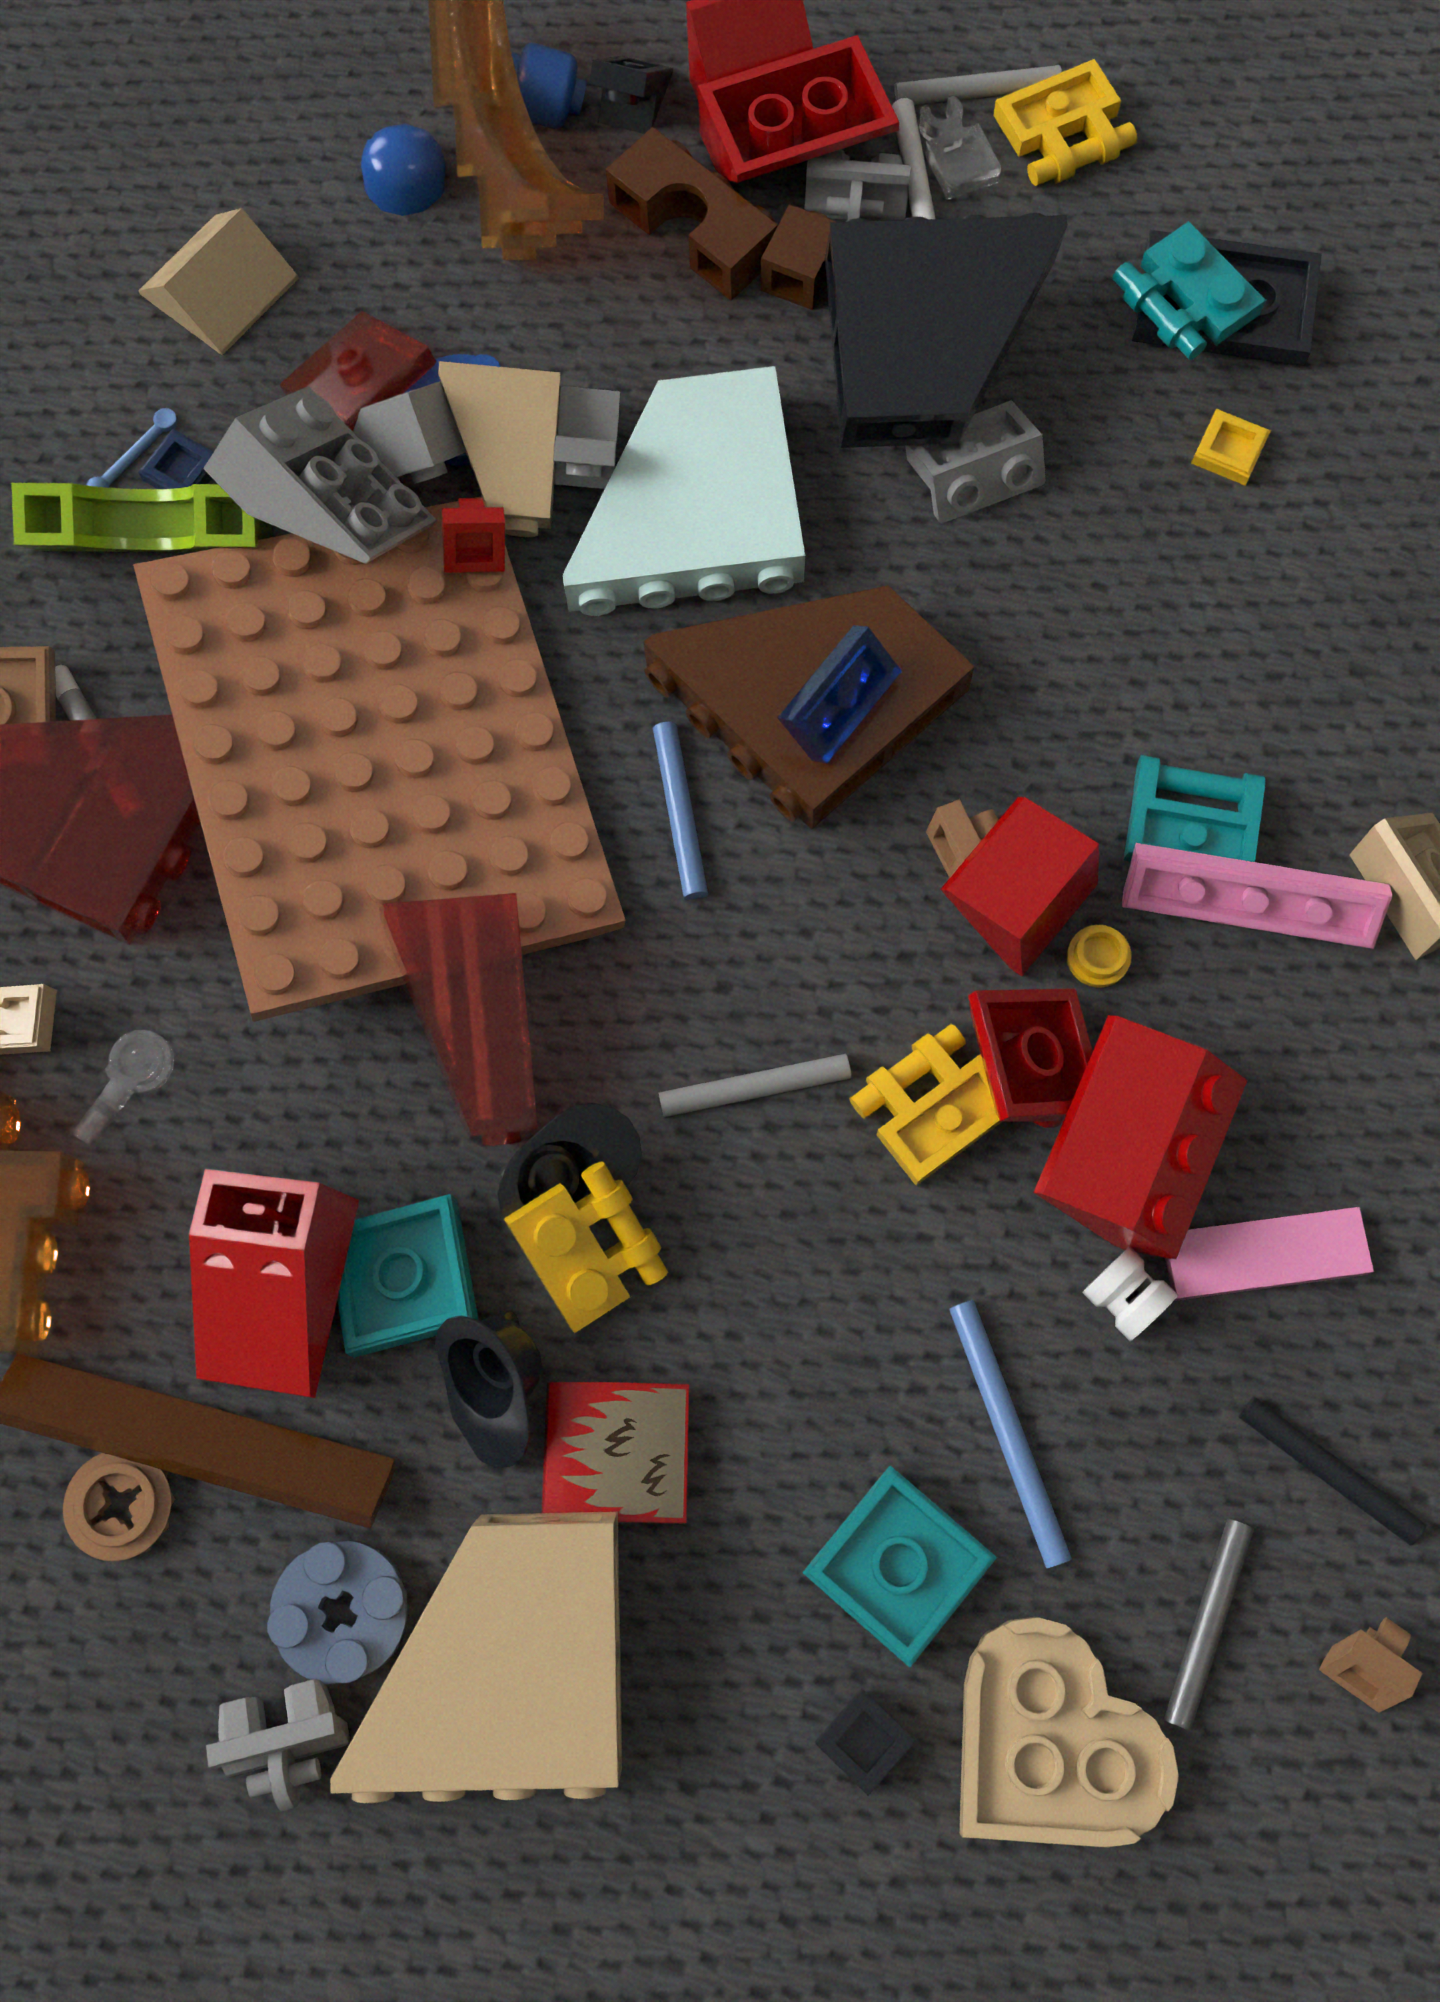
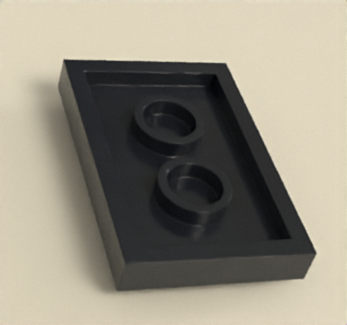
(1286, 323)

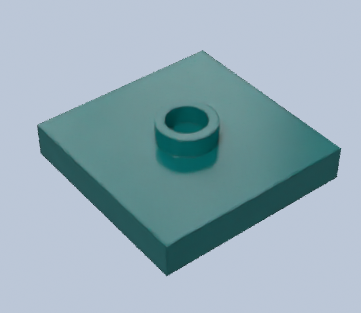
(404, 1276)
(899, 1565)

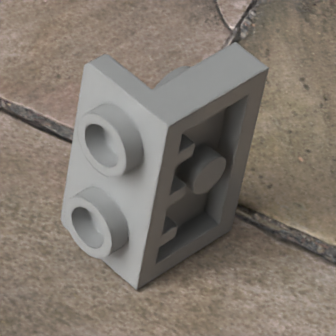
(991, 463)

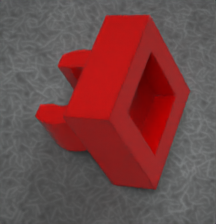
(473, 537)

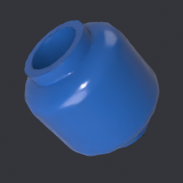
(549, 84)

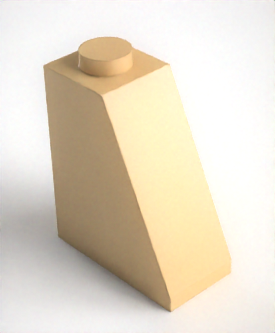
(509, 437)

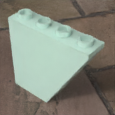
(694, 501)

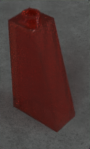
(471, 999)

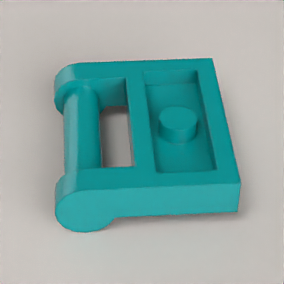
(1190, 825)

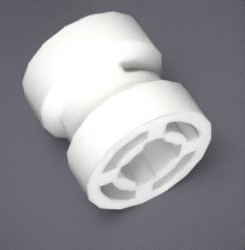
(1118, 1282)

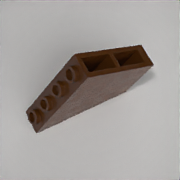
(751, 666)

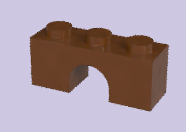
(663, 181)
(795, 257)

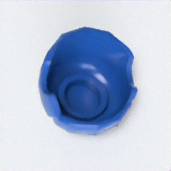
(403, 169)

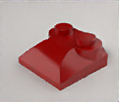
(1031, 1051)

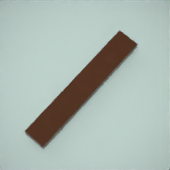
(195, 1440)

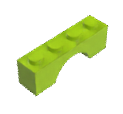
(130, 519)

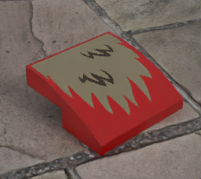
(617, 1450)

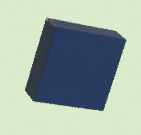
(176, 463)

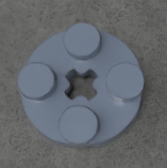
(350, 1651)

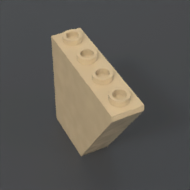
(505, 1671)

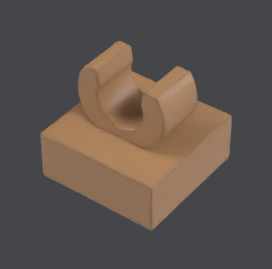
(956, 835)
(1373, 1667)

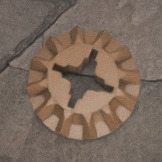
(89, 1498)

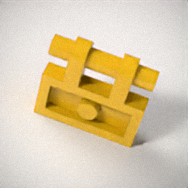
(1060, 108)
(942, 1121)
(569, 1258)

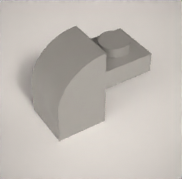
(586, 437)

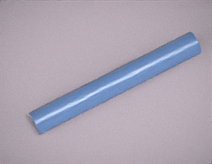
(680, 811)

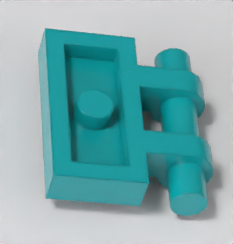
(1199, 281)

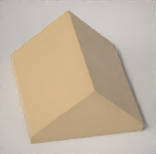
(221, 280)
(1407, 857)

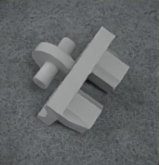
(857, 188)
(250, 1746)

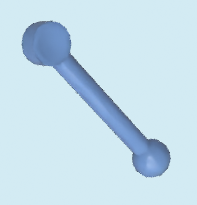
(164, 421)

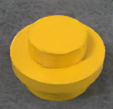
(1099, 956)

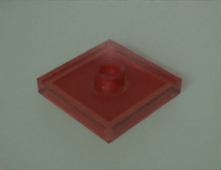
(362, 367)

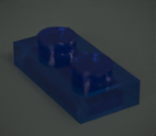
(839, 694)

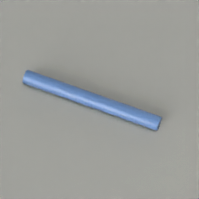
(1010, 1434)

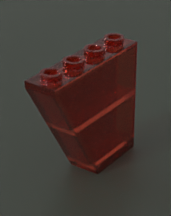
(95, 817)

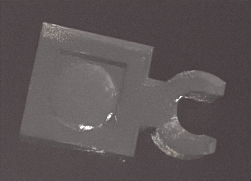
(956, 154)

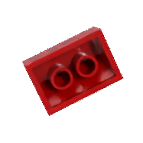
(793, 110)
(1141, 1137)

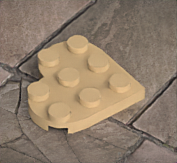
(1052, 1749)

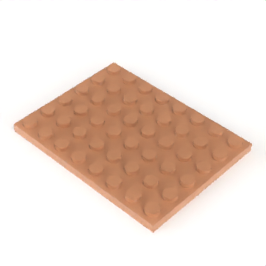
(367, 750)

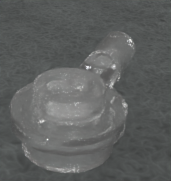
(137, 1064)

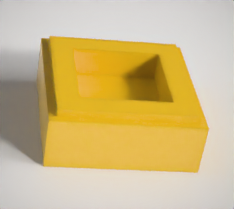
(1230, 447)

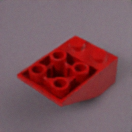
(266, 1278)

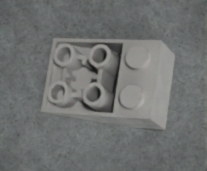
(315, 478)

